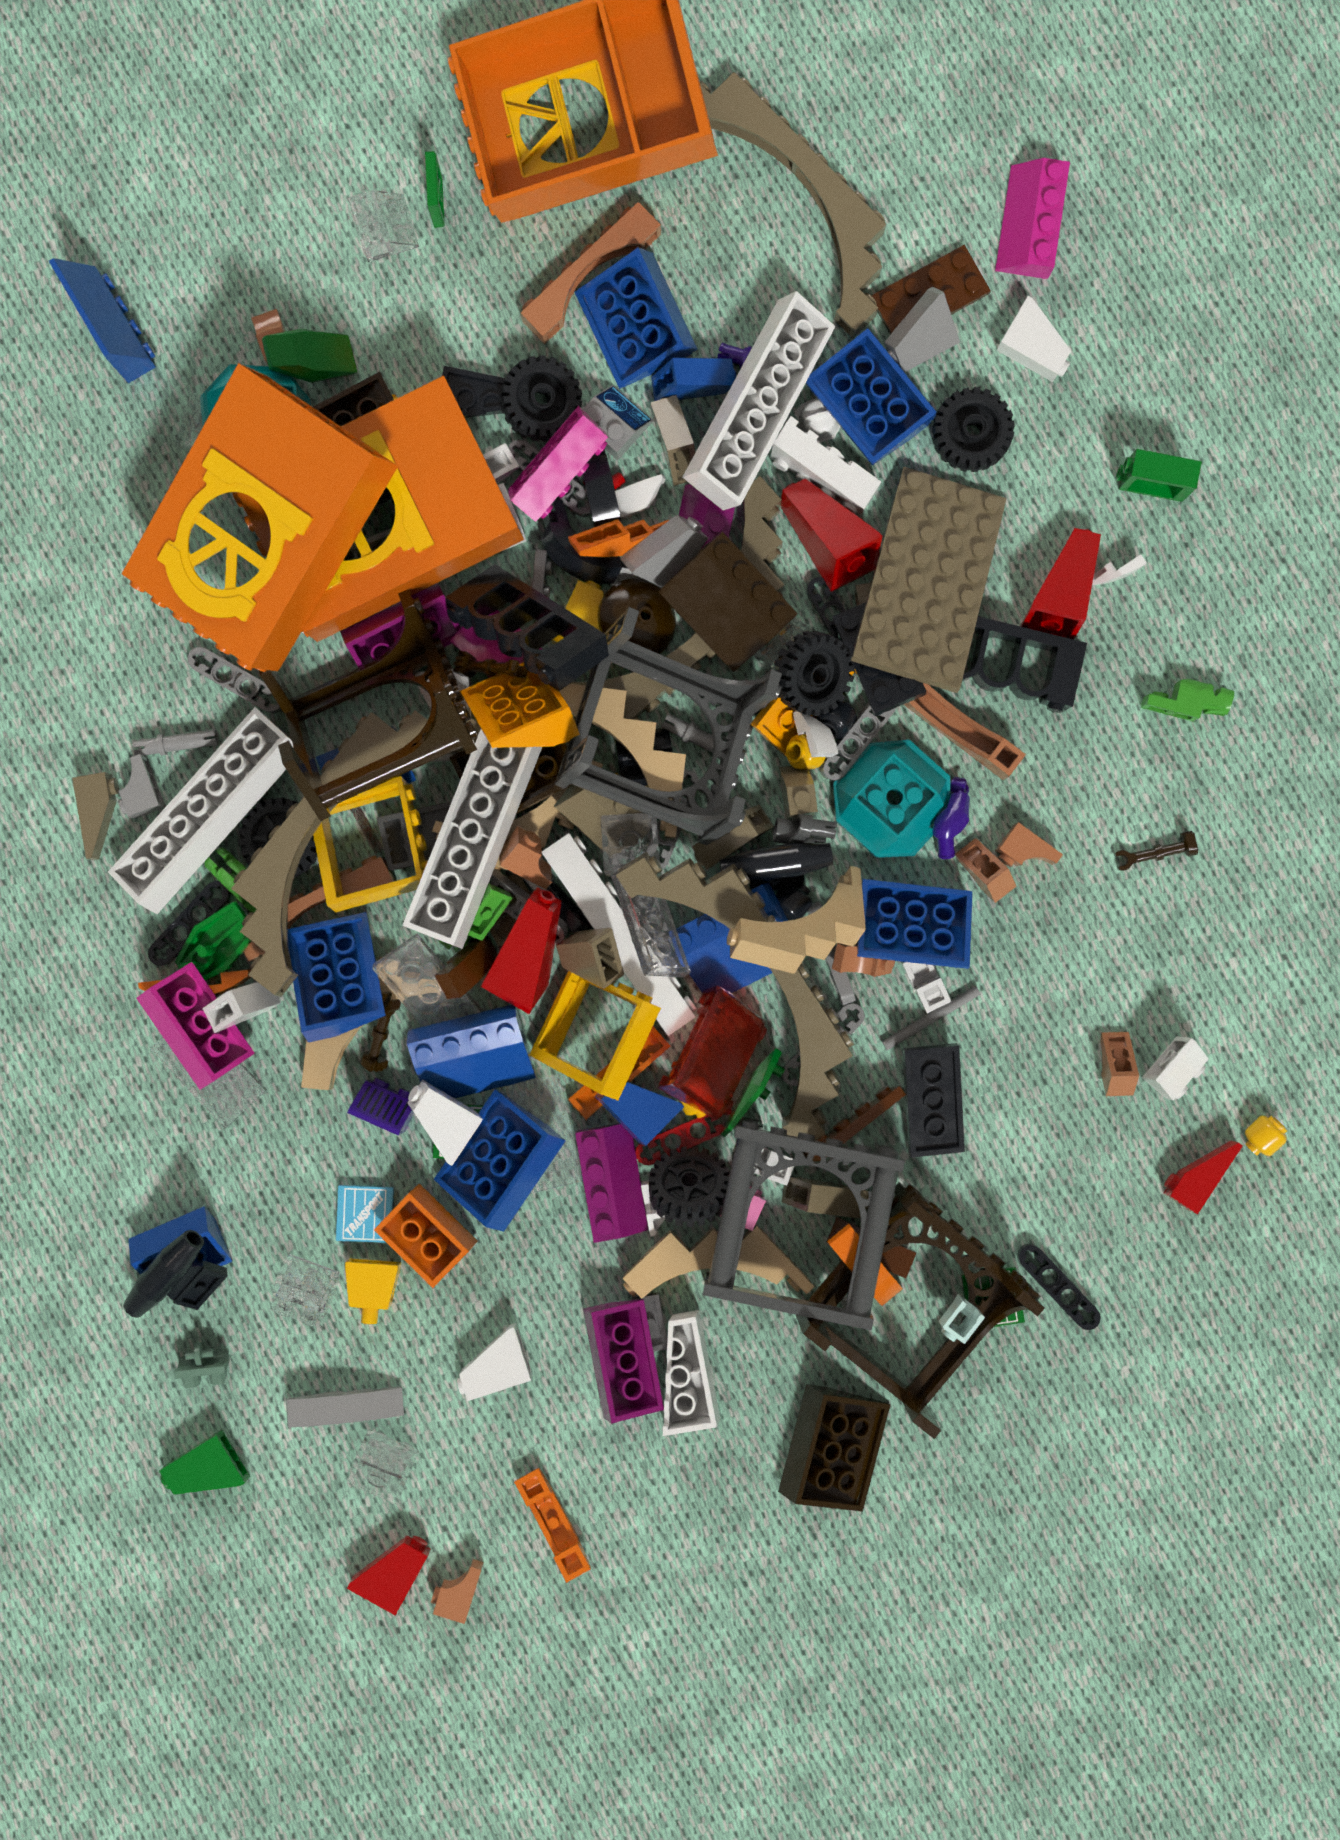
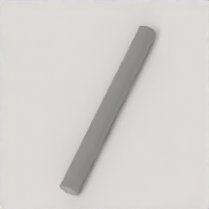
(930, 1018)

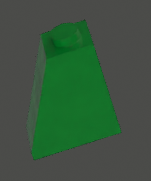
(205, 1467)

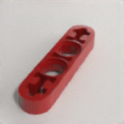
(683, 1132)

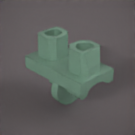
(202, 1363)

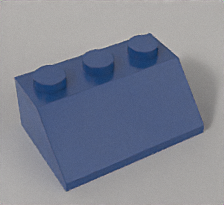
(147, 1245)

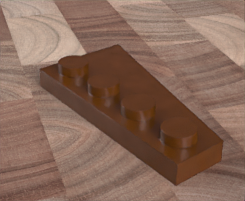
(863, 1116)

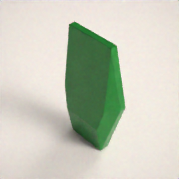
(310, 354)
(215, 942)
(754, 1088)

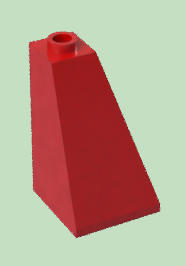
(833, 536)
(1065, 594)
(526, 957)

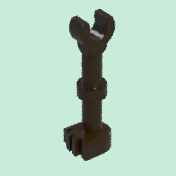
(467, 666)
(1187, 845)
(372, 1059)

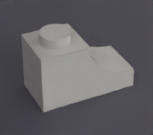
(142, 792)

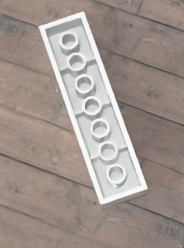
(759, 401)
(202, 813)
(470, 841)
(602, 911)

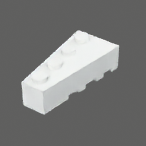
(823, 467)

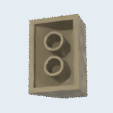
(585, 811)

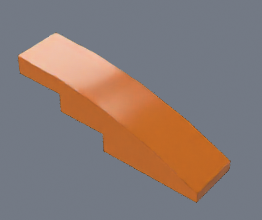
(611, 538)
(584, 1098)

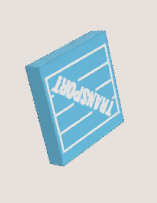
(361, 1211)

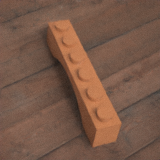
(547, 312)
(979, 742)
(371, 874)

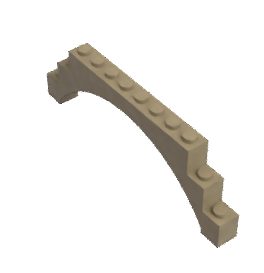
(852, 223)
(758, 546)
(271, 874)
(727, 900)

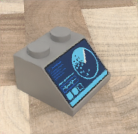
(618, 418)

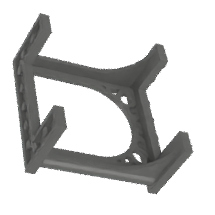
(735, 697)
(884, 1168)

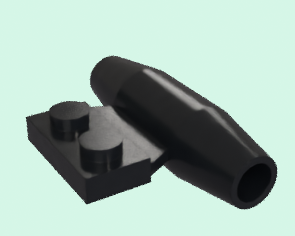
(781, 863)
(175, 1276)

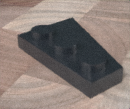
(474, 391)

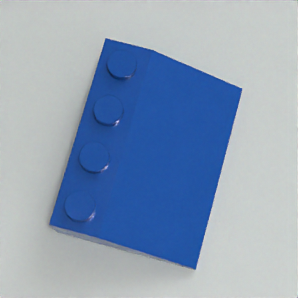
(105, 318)
(635, 318)
(871, 397)
(916, 924)
(709, 955)
(335, 976)
(472, 1052)
(500, 1162)

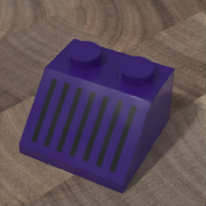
(382, 1106)

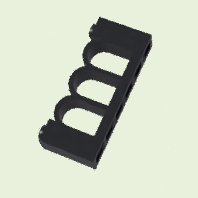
(557, 665)
(1062, 671)

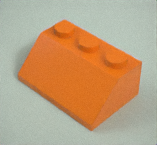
(425, 1235)

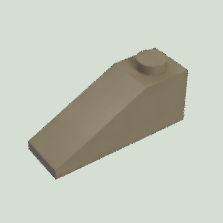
(95, 805)

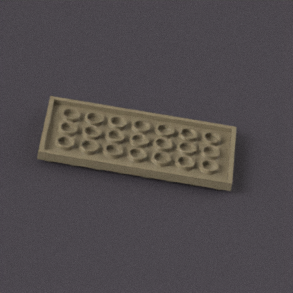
(929, 580)

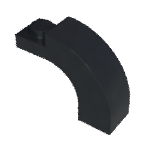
(601, 490)
(556, 543)

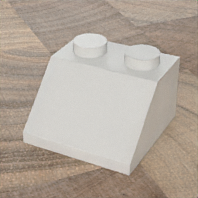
(1176, 1068)

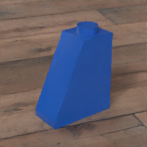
(693, 378)
(641, 1111)

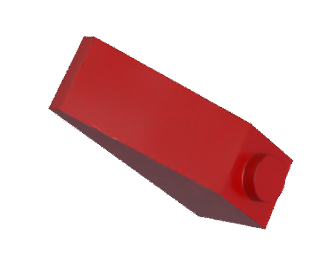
(1197, 1181)

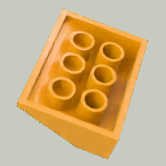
(520, 711)

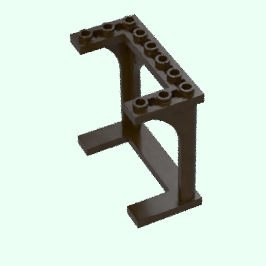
(443, 732)
(1004, 1297)

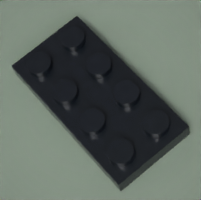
(881, 688)
(933, 1100)

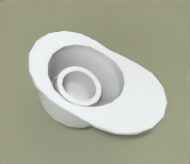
(815, 417)

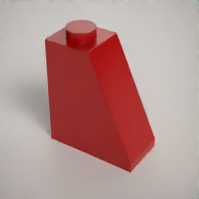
(391, 1574)

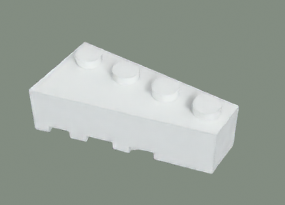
(689, 1379)

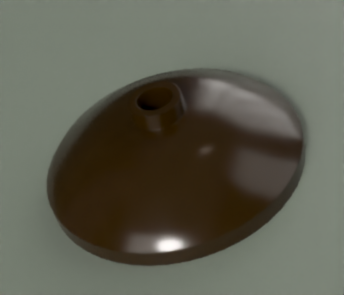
(643, 596)

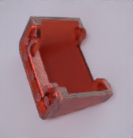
(715, 1053)

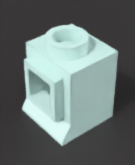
(968, 1325)

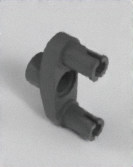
(803, 830)

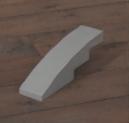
(344, 1407)

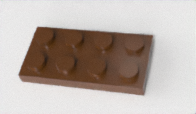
(952, 274)

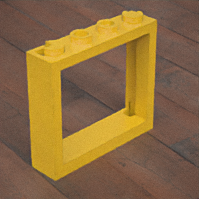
(327, 858)
(629, 1047)

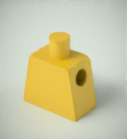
(371, 1286)

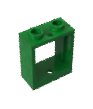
(1159, 475)

